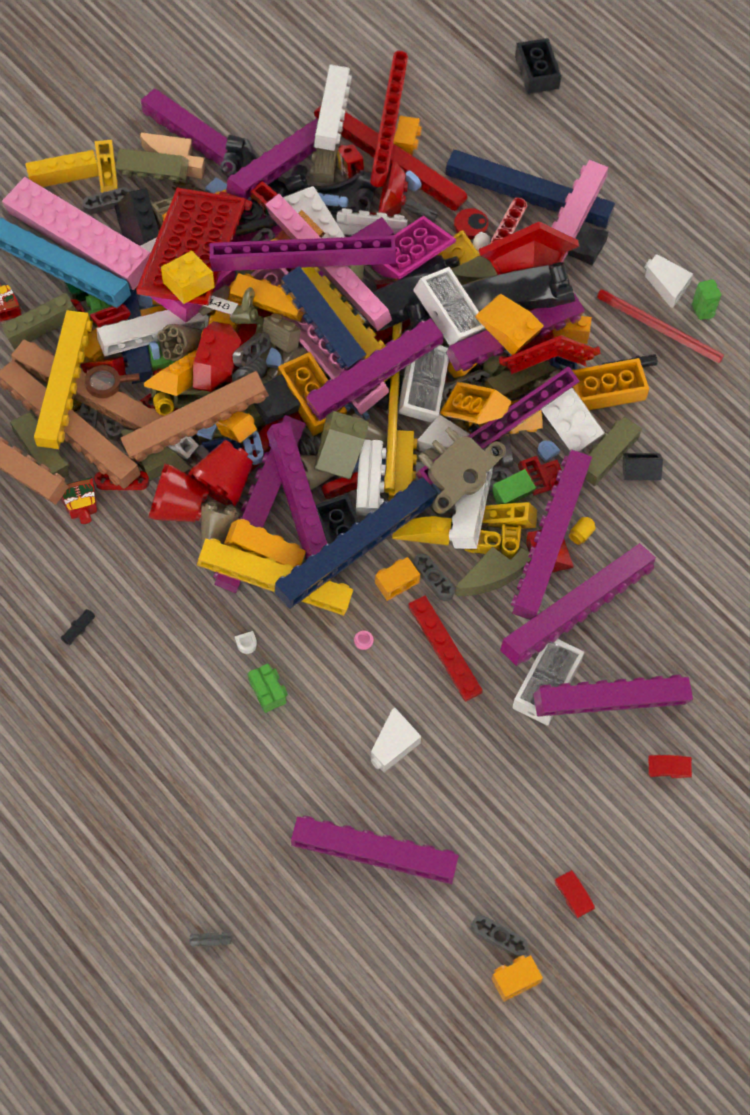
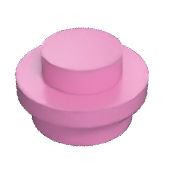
(363, 640)

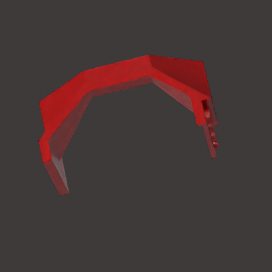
(526, 249)

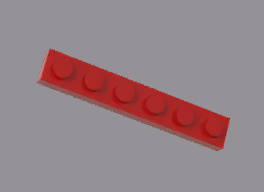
(445, 648)

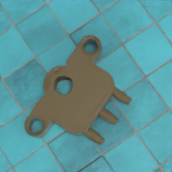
(449, 468)

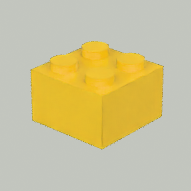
(187, 277)

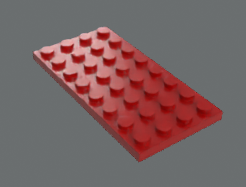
(190, 225)

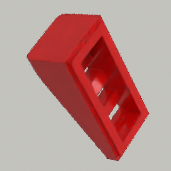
(540, 474)

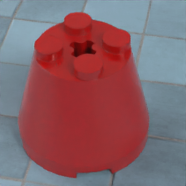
(223, 473)
(177, 497)

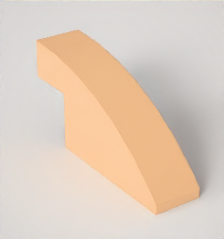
(174, 146)

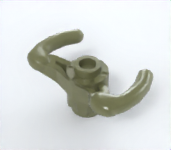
(247, 313)

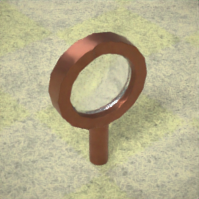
(105, 381)

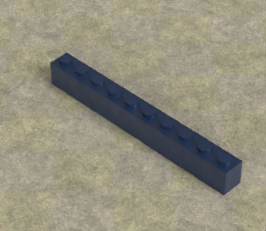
(521, 185)
(355, 542)

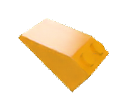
(509, 323)

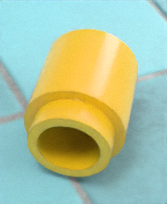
(163, 403)
(582, 530)

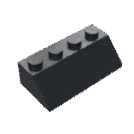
(137, 217)

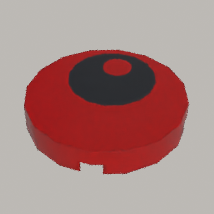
(471, 222)

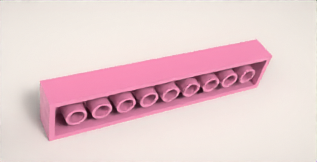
(76, 231)
(316, 346)

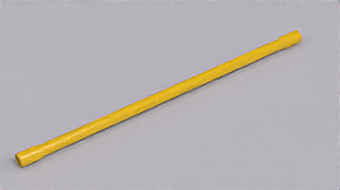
(389, 477)

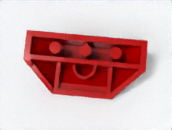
(393, 191)
(215, 356)

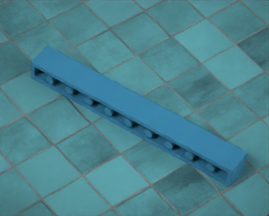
(63, 264)

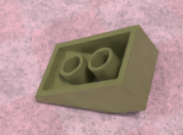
(341, 444)

